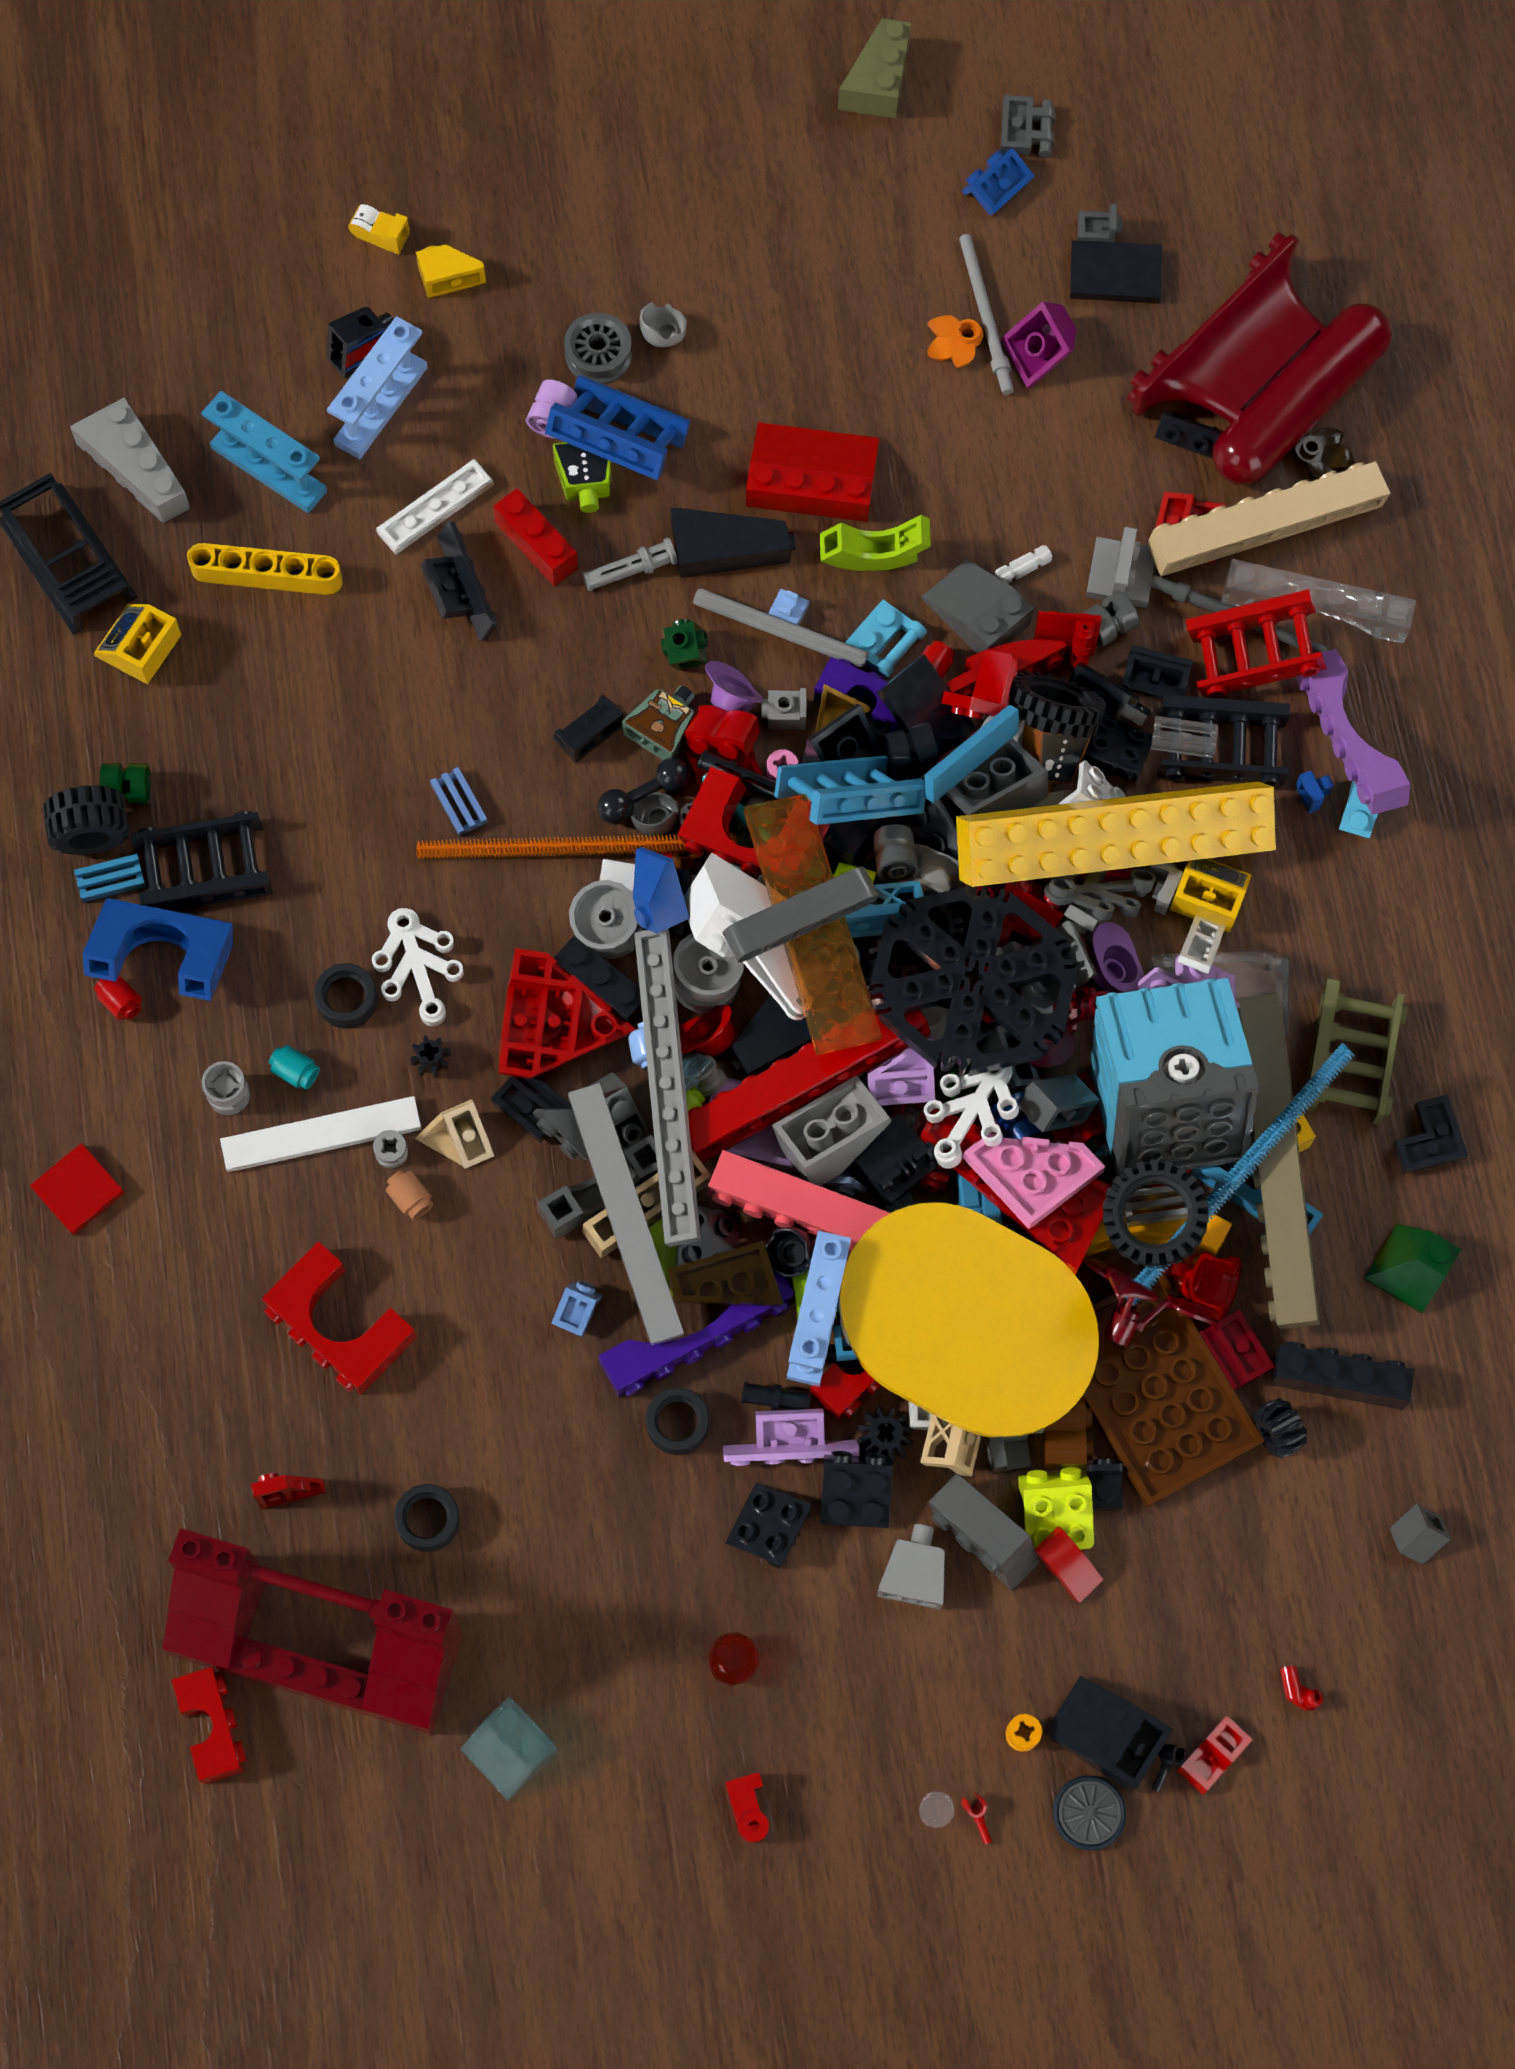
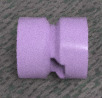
(548, 393)

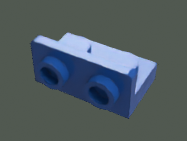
(999, 180)

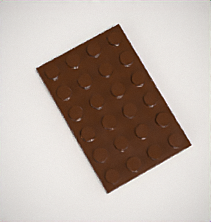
(1165, 1401)

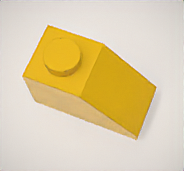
(448, 270)

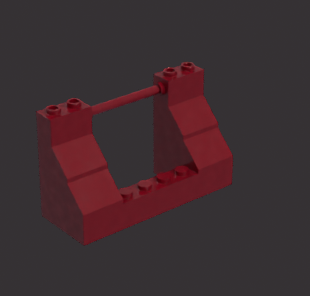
(215, 1604)

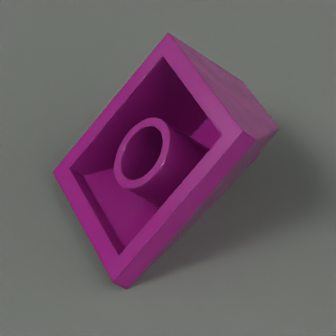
(1040, 341)

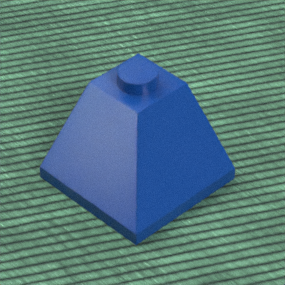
(657, 892)

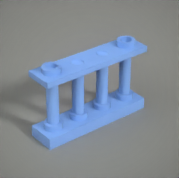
(377, 388)
(818, 1309)

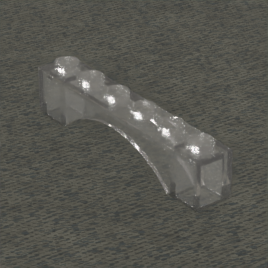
(1372, 611)

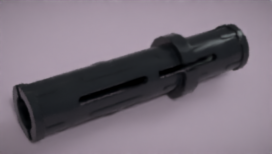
(709, 760)

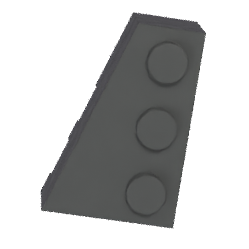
(984, 1531)

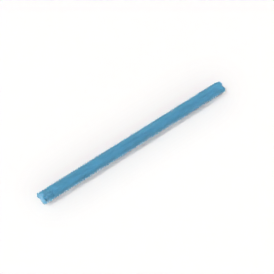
(1263, 1145)

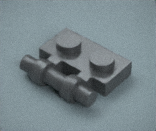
(1017, 125)

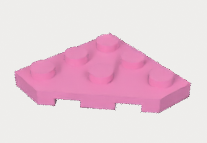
(1033, 1173)

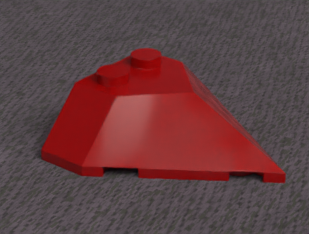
(551, 1017)

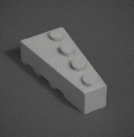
(128, 453)

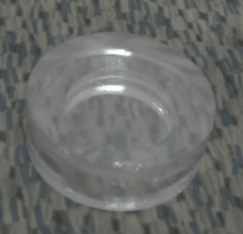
(936, 1809)

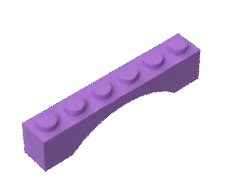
(1378, 778)

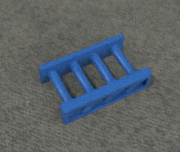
(613, 443)

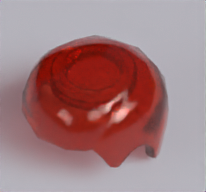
(733, 1658)

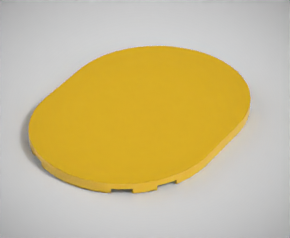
(968, 1320)

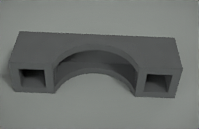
(580, 1202)

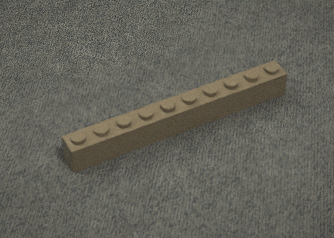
(1280, 1172)

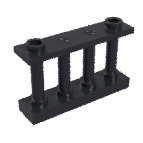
(1240, 715)
(221, 887)

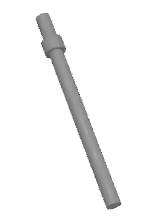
(999, 362)

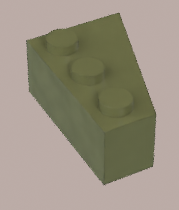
(878, 72)

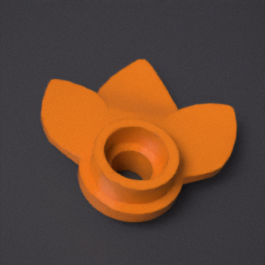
(951, 342)

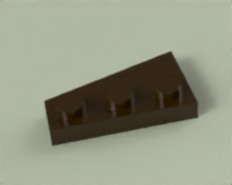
(727, 1278)

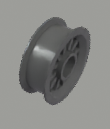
(615, 345)

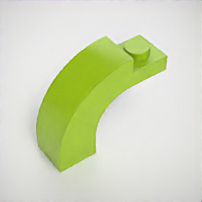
(875, 550)

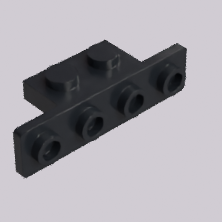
(456, 583)

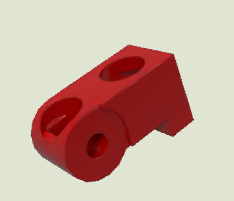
(751, 1823)

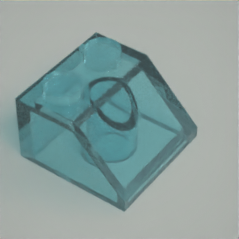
(509, 1748)

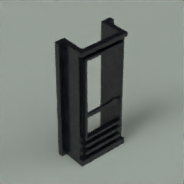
(86, 588)

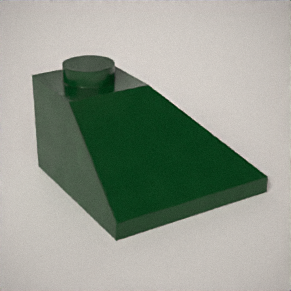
(1412, 1265)

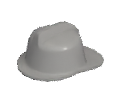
(936, 870)

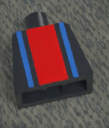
(353, 338)

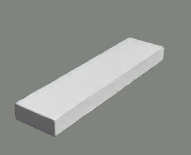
(434, 506)

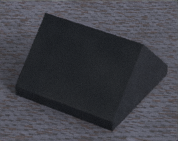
(844, 738)

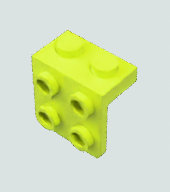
(1060, 1501)

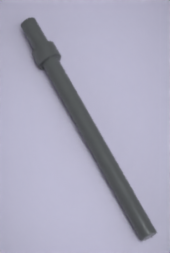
(1182, 592)

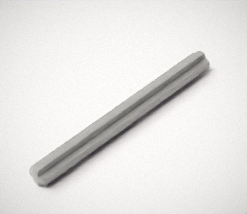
(780, 627)

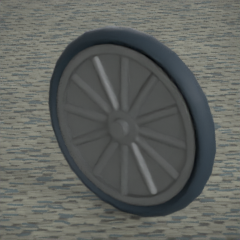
(1089, 1812)

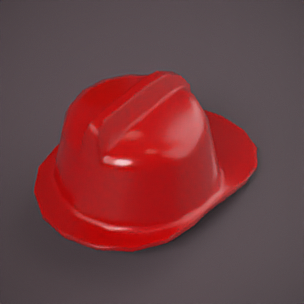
(709, 1033)

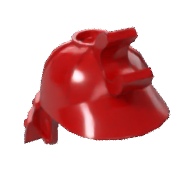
(1208, 1281)

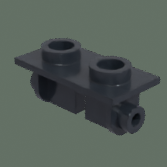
(1190, 436)

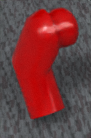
(1298, 1693)

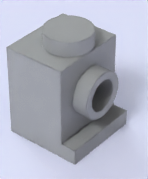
(785, 718)

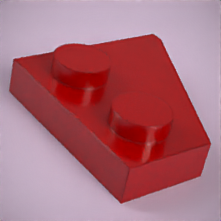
(278, 1490)

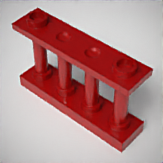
(1249, 616)

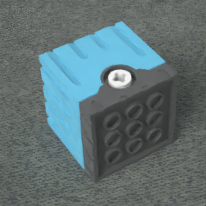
(1173, 1075)

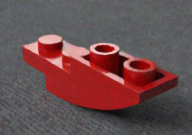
(1031, 654)

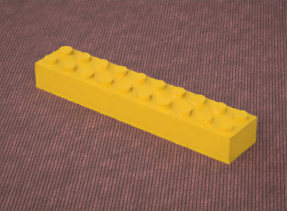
(1115, 833)

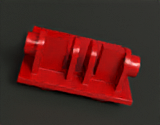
(1076, 630)

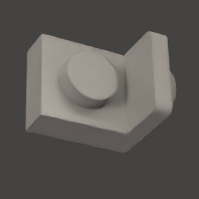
(1168, 882)

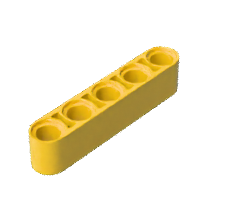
(253, 559)

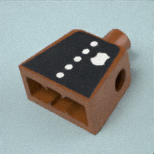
(1055, 753)

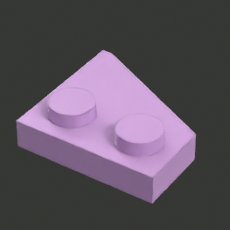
(902, 1079)

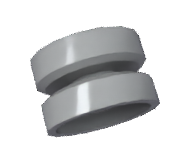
(589, 916)
(704, 977)

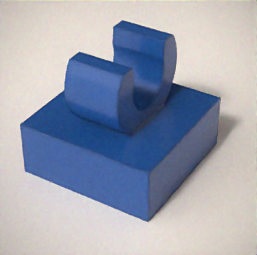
(1313, 791)

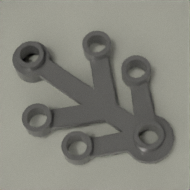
(1064, 891)

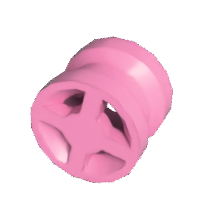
(779, 757)

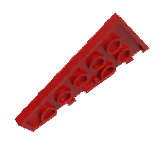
(1063, 1232)

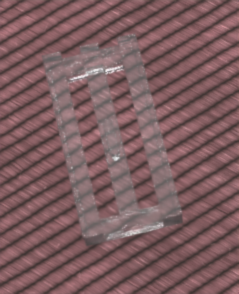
(1184, 748)

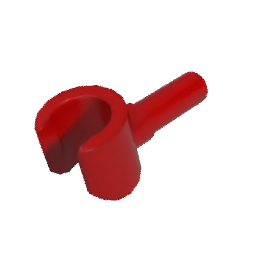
(977, 1813)

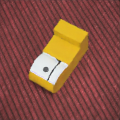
(380, 228)

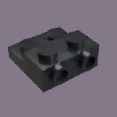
(856, 1489)

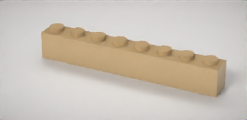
(1267, 518)

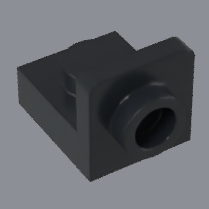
(1106, 1485)

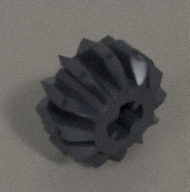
(1280, 1428)
(872, 1431)

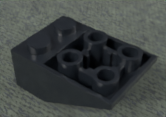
(1108, 1733)

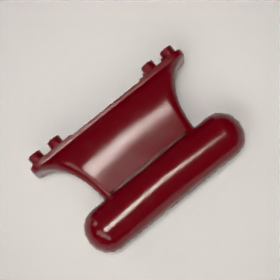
(1265, 366)

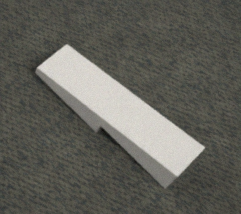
(1201, 944)

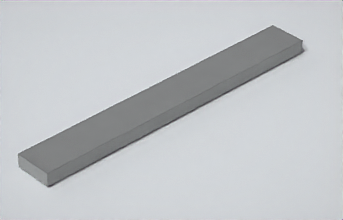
(625, 1214)

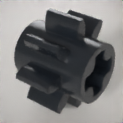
(426, 1047)

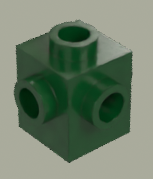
(685, 644)

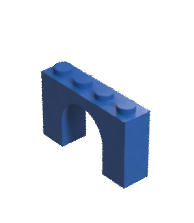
(126, 925)

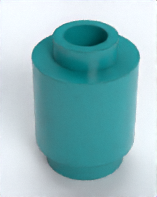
(293, 1067)

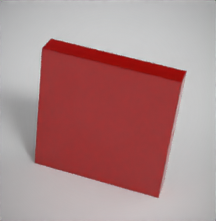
(77, 1189)

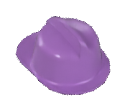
(731, 688)
(1115, 959)

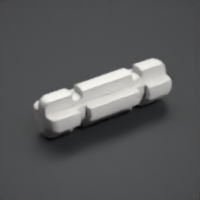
(1024, 564)

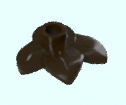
(1327, 453)

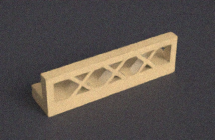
(960, 1451)

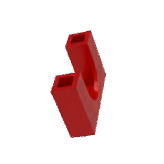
(710, 818)
(354, 1361)

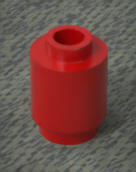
(940, 657)
(118, 998)

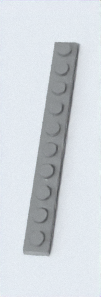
(667, 1088)

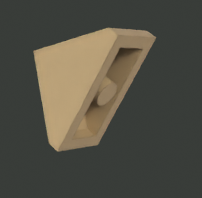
(458, 1135)

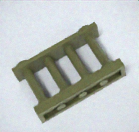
(1328, 1030)

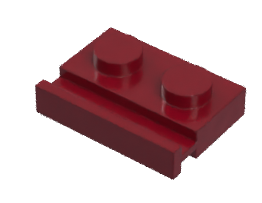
(1237, 1350)

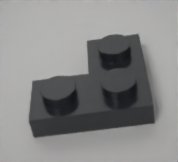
(1440, 1139)

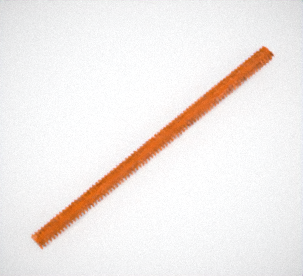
(550, 847)

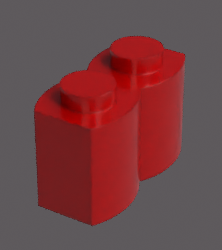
(722, 732)

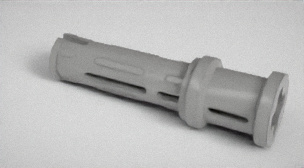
(644, 560)

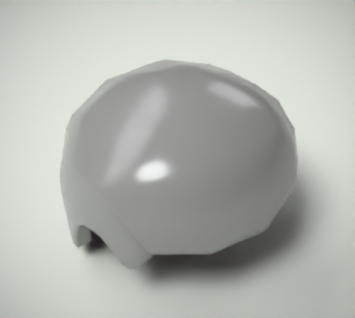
(662, 325)

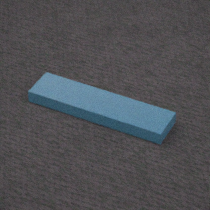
(971, 753)

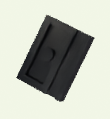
(521, 1097)

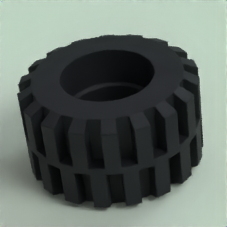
(85, 820)

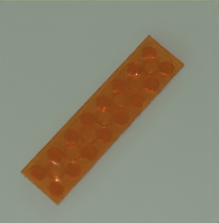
(825, 958)

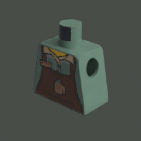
(661, 722)

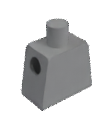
(915, 1571)

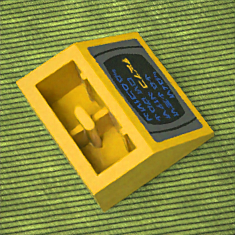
(139, 641)
(1211, 892)

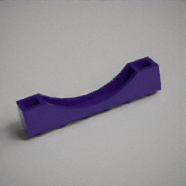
(637, 1362)

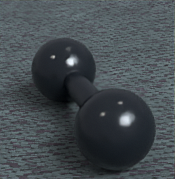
(617, 806)

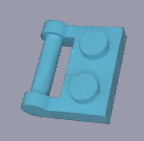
(879, 630)

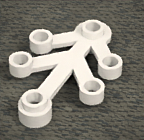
(416, 960)
(972, 1105)

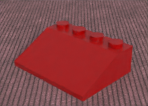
(812, 472)

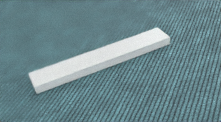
(319, 1134)

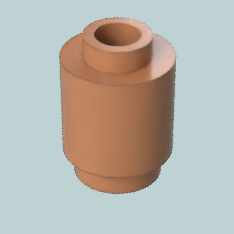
(409, 1194)

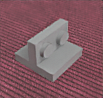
(1121, 567)

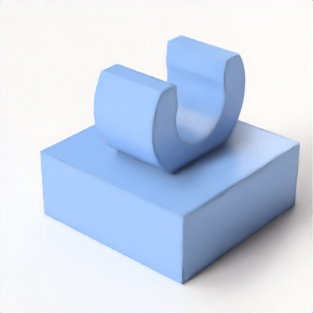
(789, 606)

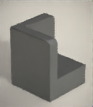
(1008, 1453)
(1420, 1533)

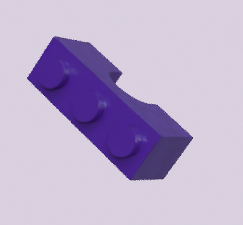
(857, 684)

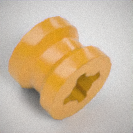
(1017, 1734)

